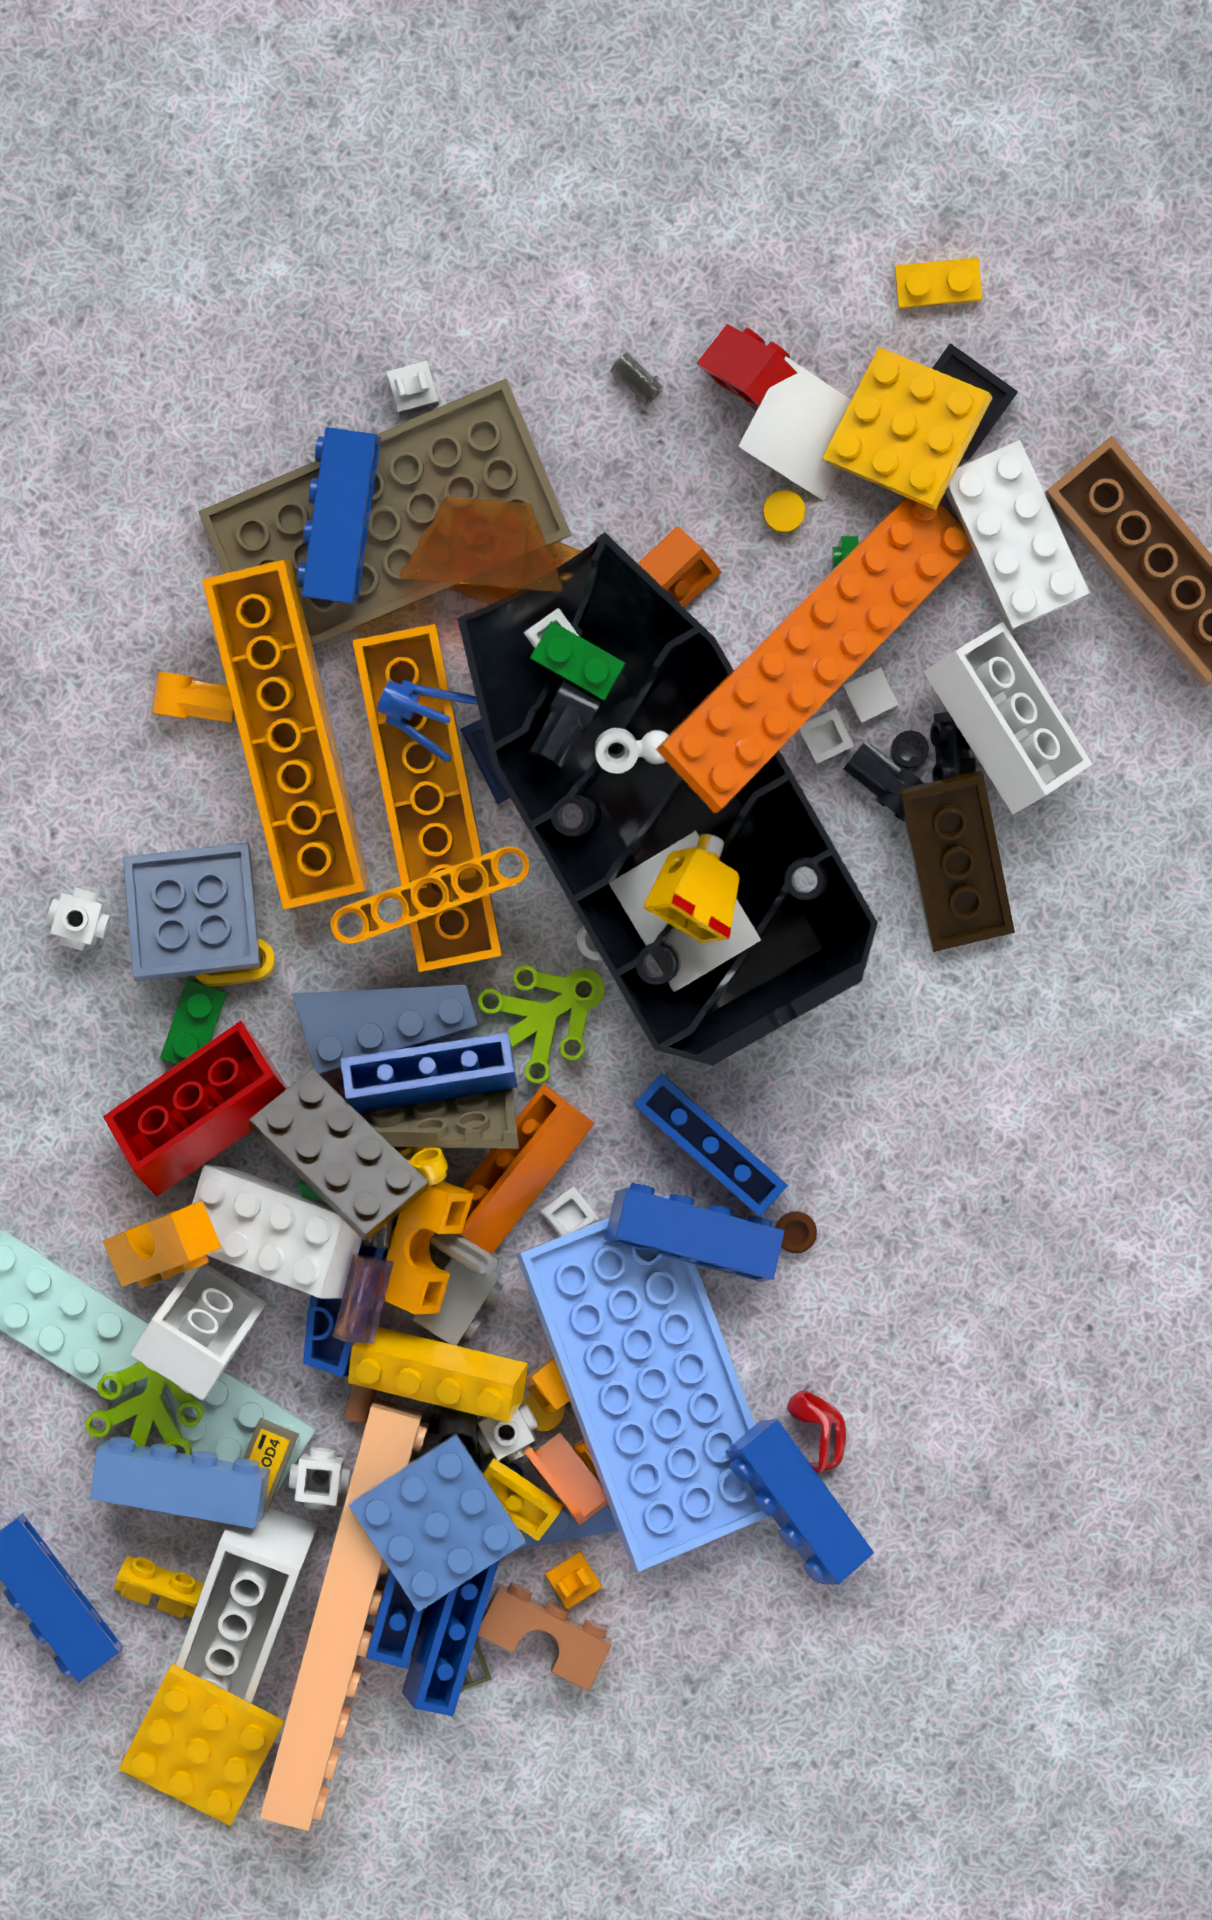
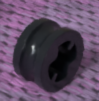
(905, 737)

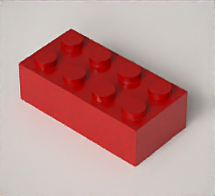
(195, 1108)

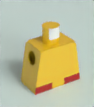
(696, 891)

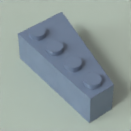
(379, 1020)

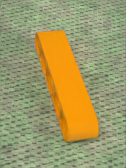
(409, 895)

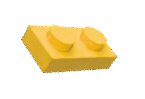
(938, 283)
(525, 1503)

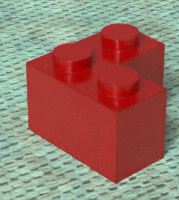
(745, 364)

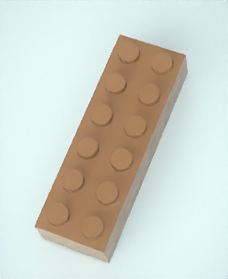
(1142, 550)

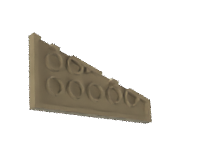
(457, 1122)

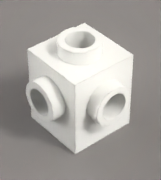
(94, 922)
(523, 1425)
(313, 1494)

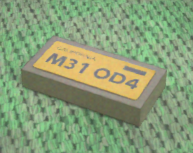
(271, 1448)

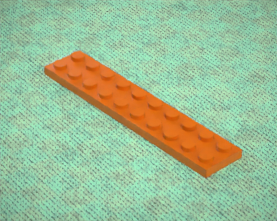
(814, 650)

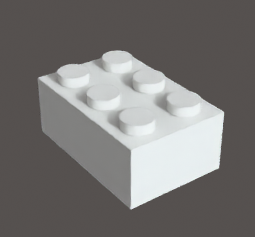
(198, 1329)

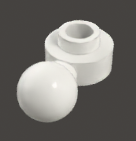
(632, 749)

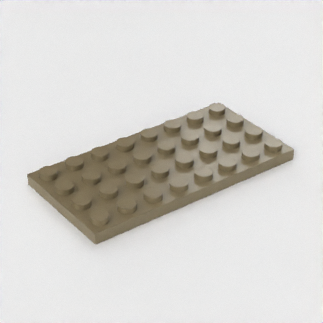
(457, 450)

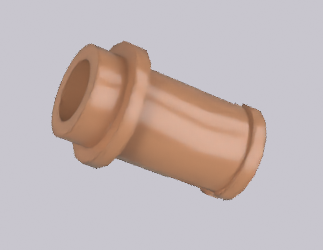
(359, 1404)

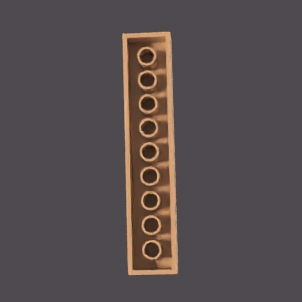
(338, 1630)

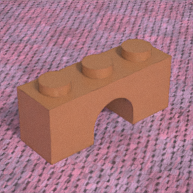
(580, 1646)

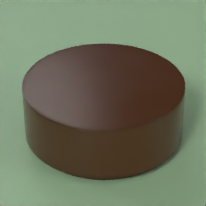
(799, 1231)

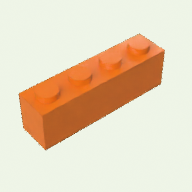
(514, 1178)

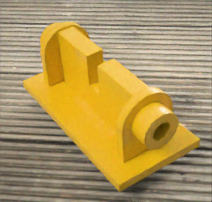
(142, 1578)

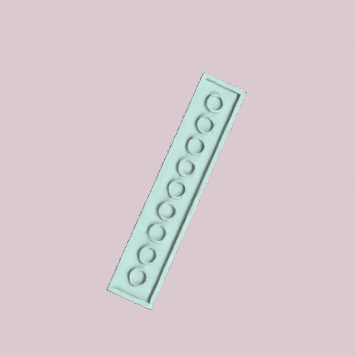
(96, 1335)

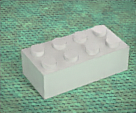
(1015, 536)
(1008, 718)
(277, 1231)

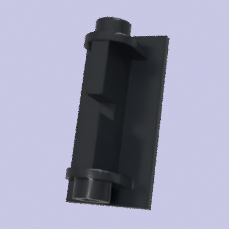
(948, 746)

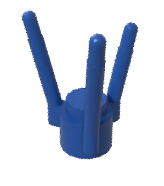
(400, 702)

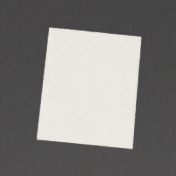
(796, 428)
(696, 958)

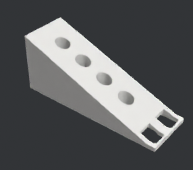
(245, 1602)

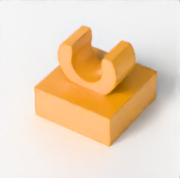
(573, 1579)

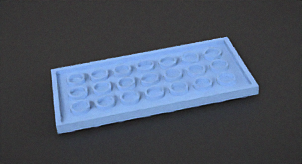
(645, 1388)

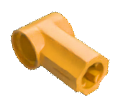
(186, 698)

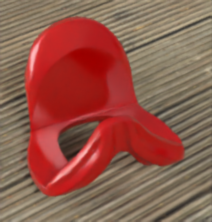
(813, 1409)

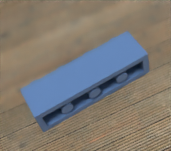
(180, 1482)

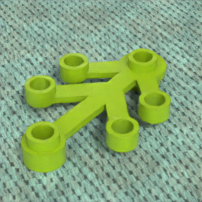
(542, 1016)
(147, 1406)

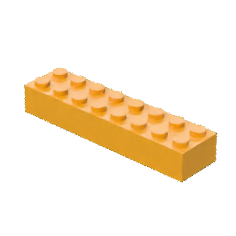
(286, 733)
(427, 797)

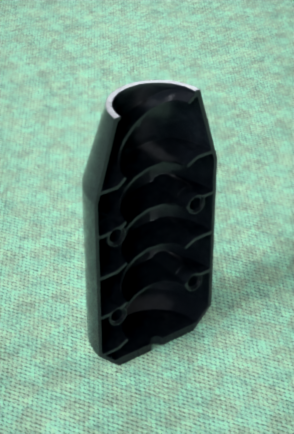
(809, 941)

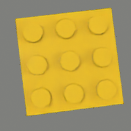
(907, 428)
(201, 1744)

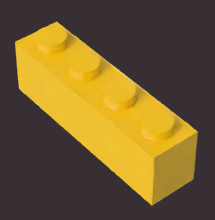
(439, 1374)

